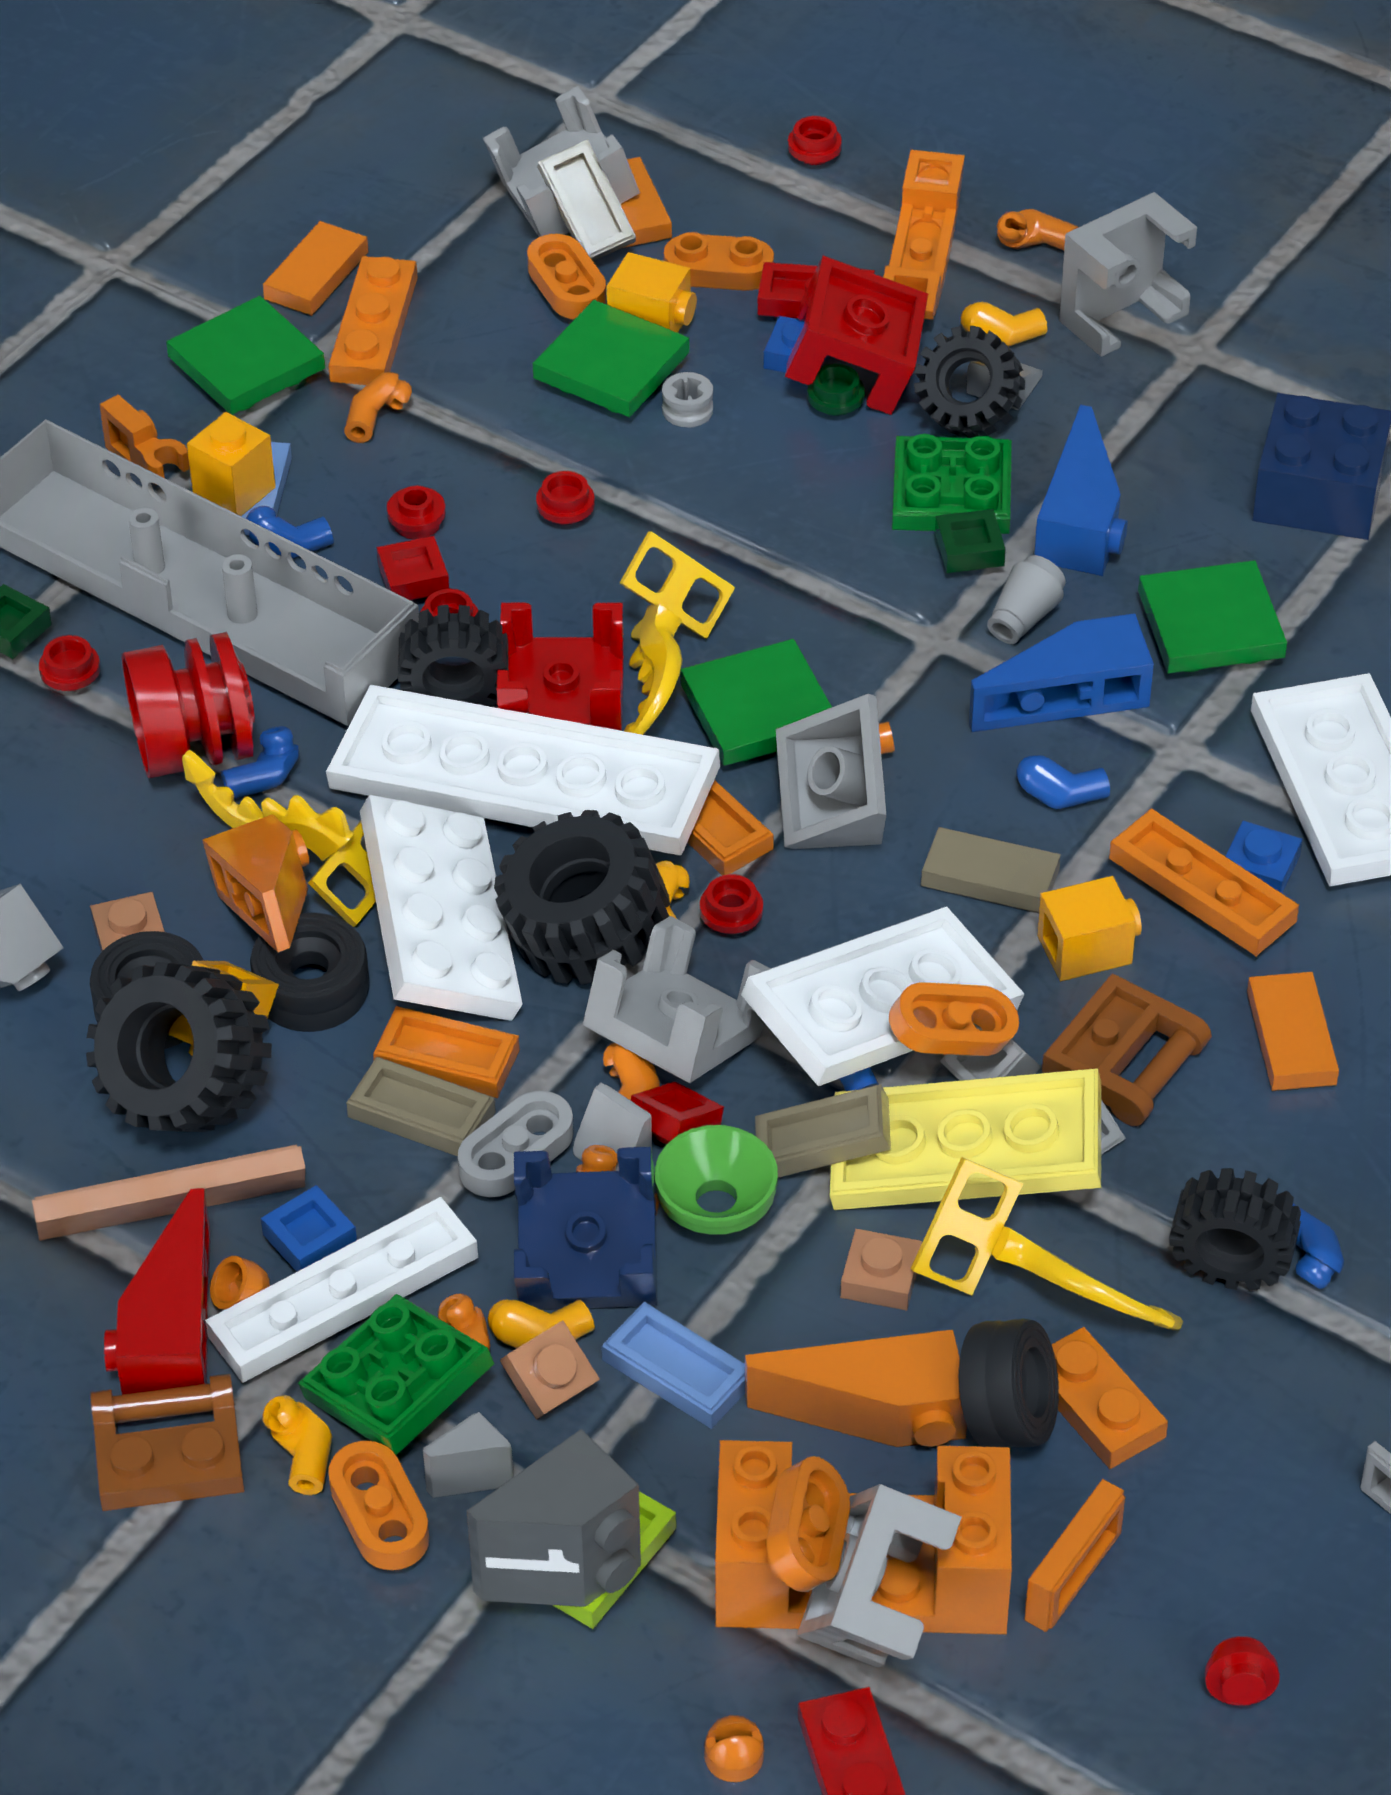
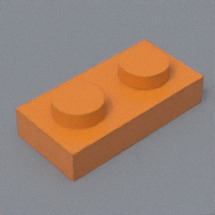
(1104, 1401)

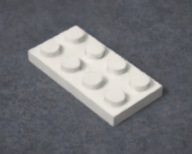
(1336, 768)
(439, 908)
(838, 1001)

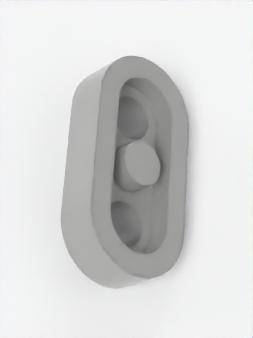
(510, 1132)

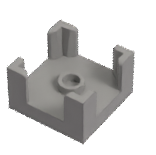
(524, 180)
(1121, 263)
(668, 1012)
(842, 1608)

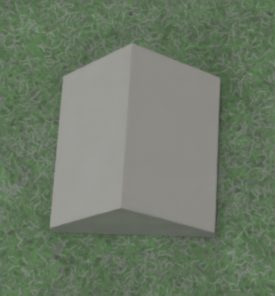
(832, 777)

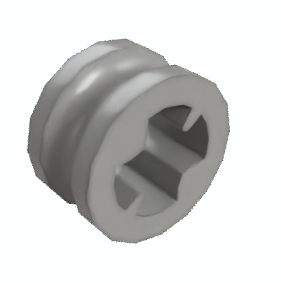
(687, 399)

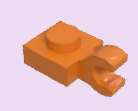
(135, 438)

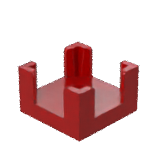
(861, 323)
(564, 675)

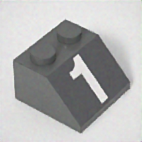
(557, 1530)

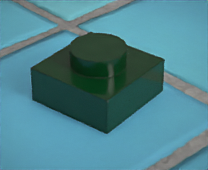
(970, 541)
(20, 621)

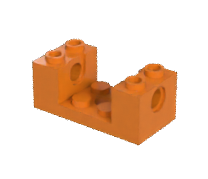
(944, 1589)

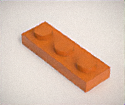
(373, 320)
(1204, 882)

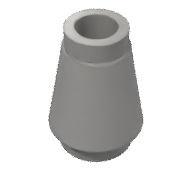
(1027, 597)

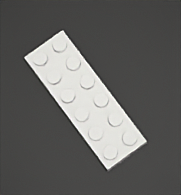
(521, 766)

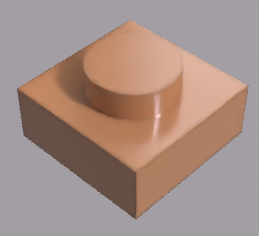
(125, 917)
(880, 1269)
(549, 1369)

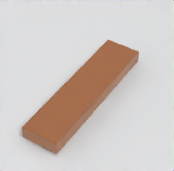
(164, 1191)

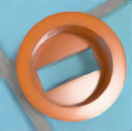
(236, 1280)
(734, 1749)

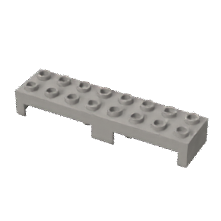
(197, 573)

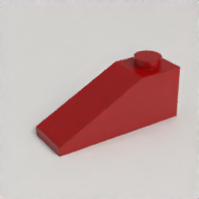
(165, 1308)

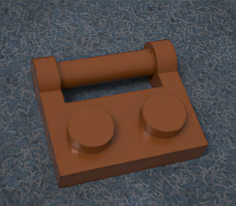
(1113, 1031)
(167, 1461)

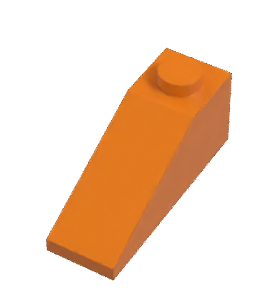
(261, 876)
(872, 1389)

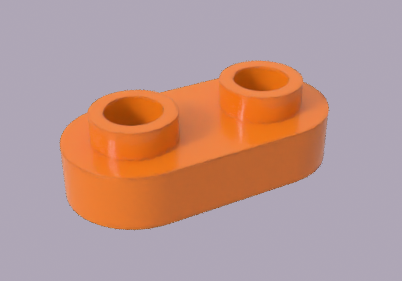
(720, 260)
(565, 274)
(942, 1015)
(381, 1510)
(808, 1524)

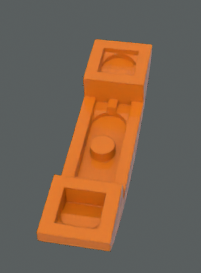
(926, 223)

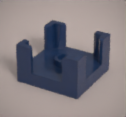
(586, 1233)

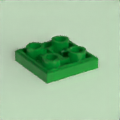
(245, 355)
(611, 358)
(950, 478)
(1212, 617)
(751, 696)
(396, 1373)

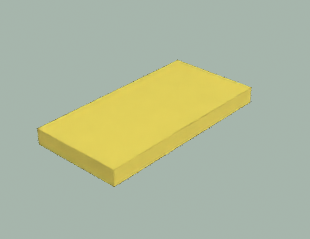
(1023, 1126)

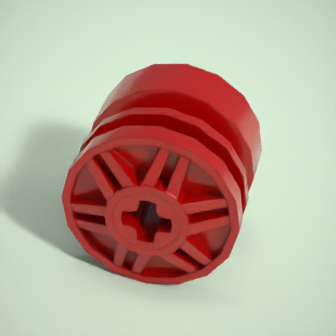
(188, 704)

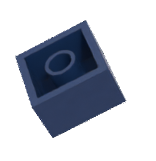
(1322, 466)

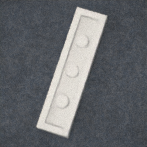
(341, 1289)

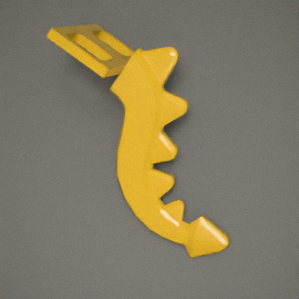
(658, 650)
(322, 833)
(1007, 1245)

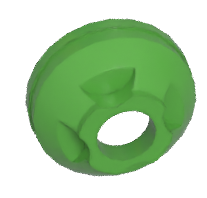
(716, 1160)

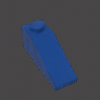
(1082, 505)
(1071, 674)

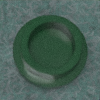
(836, 390)

